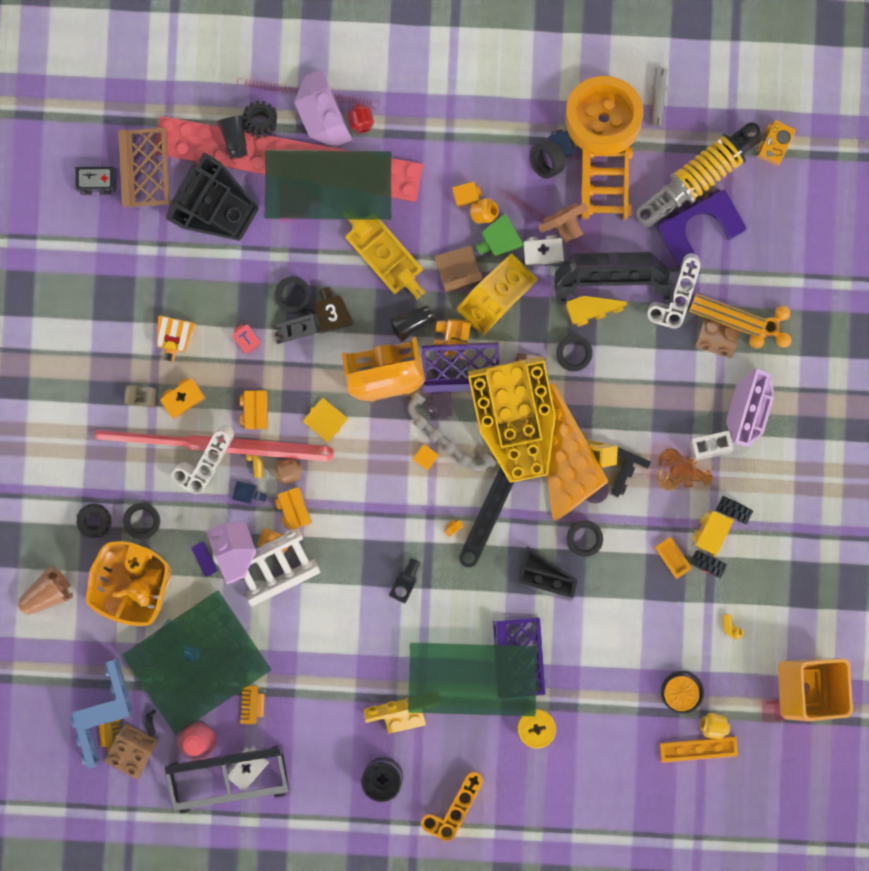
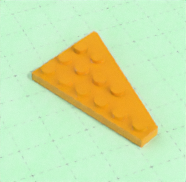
(572, 466)

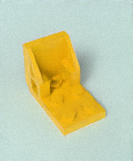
(496, 294)

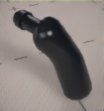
(149, 723)

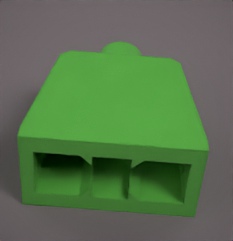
(499, 238)

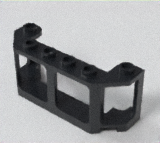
(612, 270)

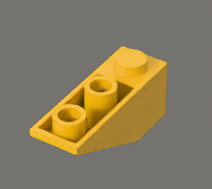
(587, 307)

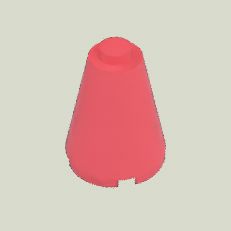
(197, 741)

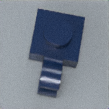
(246, 492)

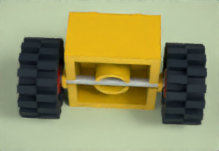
(713, 533)

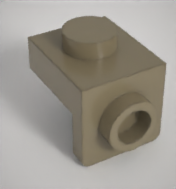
(140, 396)

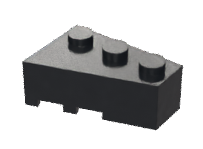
(544, 577)

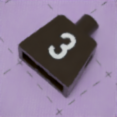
(332, 312)

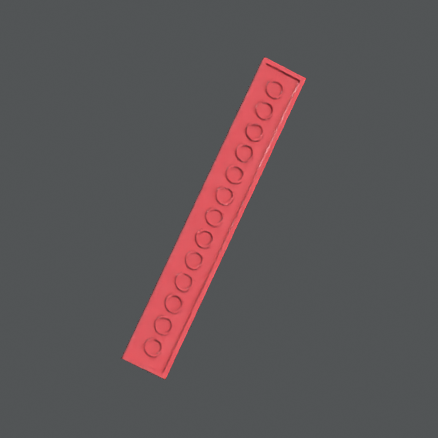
(190, 140)

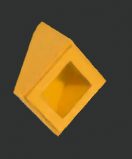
(425, 457)

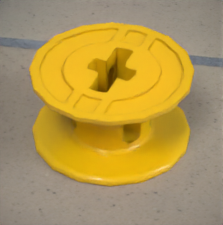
(540, 739)

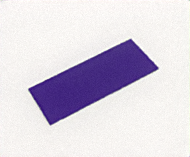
(204, 559)

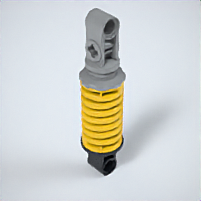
(696, 174)

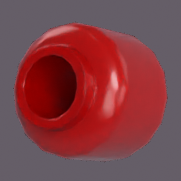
(360, 118)

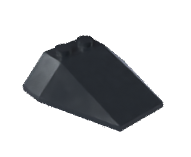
(212, 201)

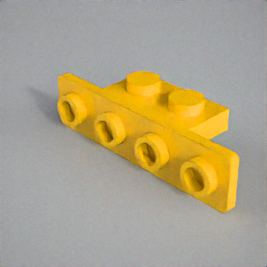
(395, 716)

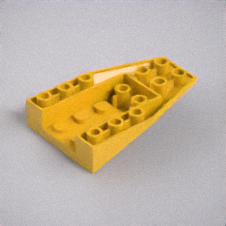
(516, 415)

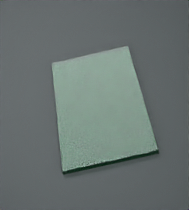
(328, 185)
(472, 679)

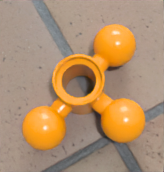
(782, 339)

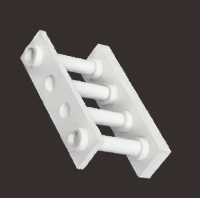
(290, 576)

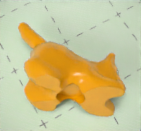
(142, 589)

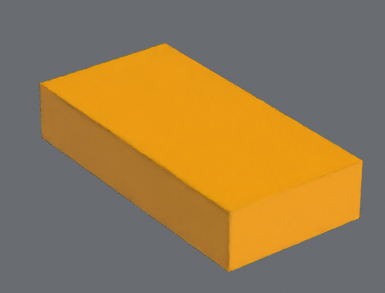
(673, 557)

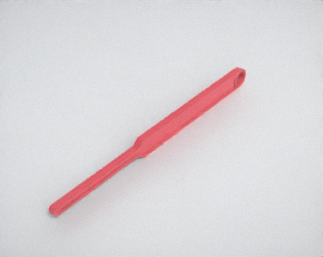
(237, 446)

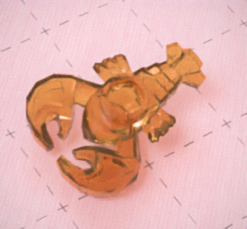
(680, 472)

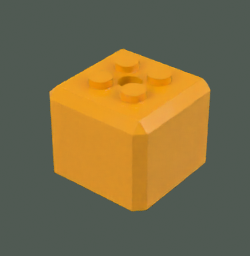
(826, 693)

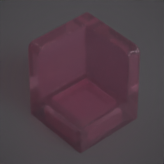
(771, 711)

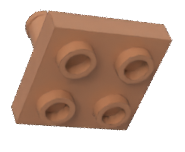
(565, 221)

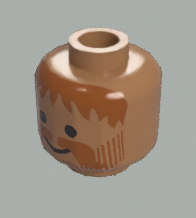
(288, 470)

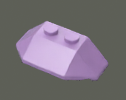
(320, 111)
(750, 407)
(232, 549)

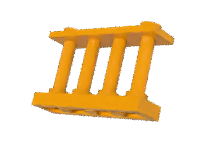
(588, 189)

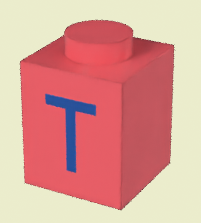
(246, 338)

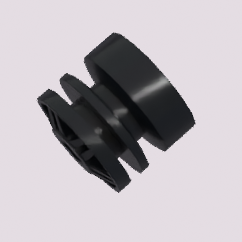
(374, 787)

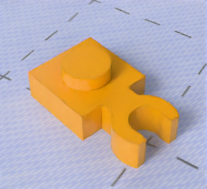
(453, 527)

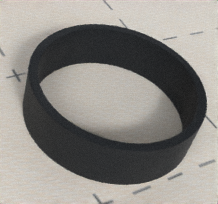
(701, 696)

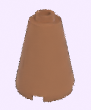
(45, 592)

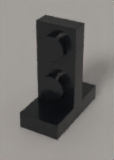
(627, 470)

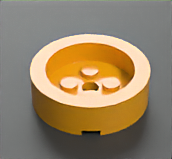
(608, 98)

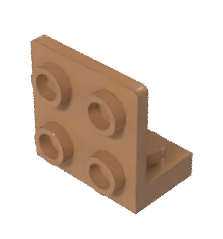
(458, 269)
(131, 750)

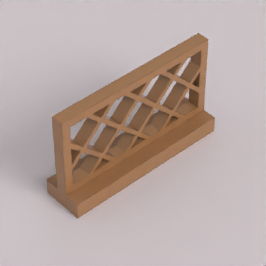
(128, 171)

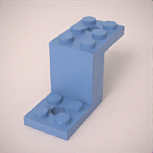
(101, 713)

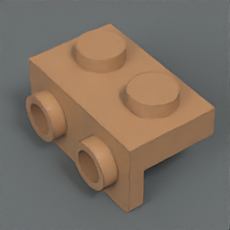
(717, 338)

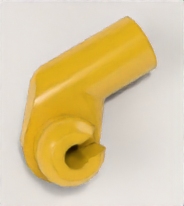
(257, 465)
(730, 629)

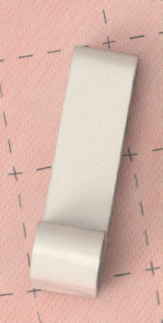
(679, 290)
(208, 458)

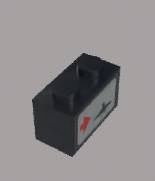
(95, 180)

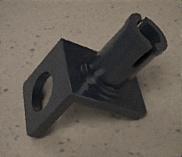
(405, 579)

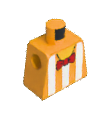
(173, 336)

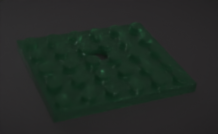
(192, 689)

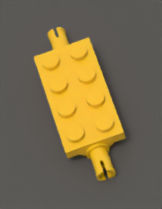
(385, 255)

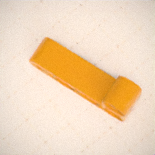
(456, 804)

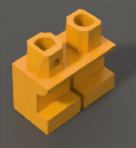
(456, 333)

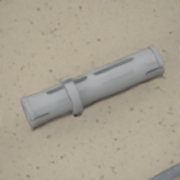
(658, 96)

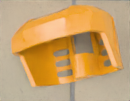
(388, 376)
(119, 558)

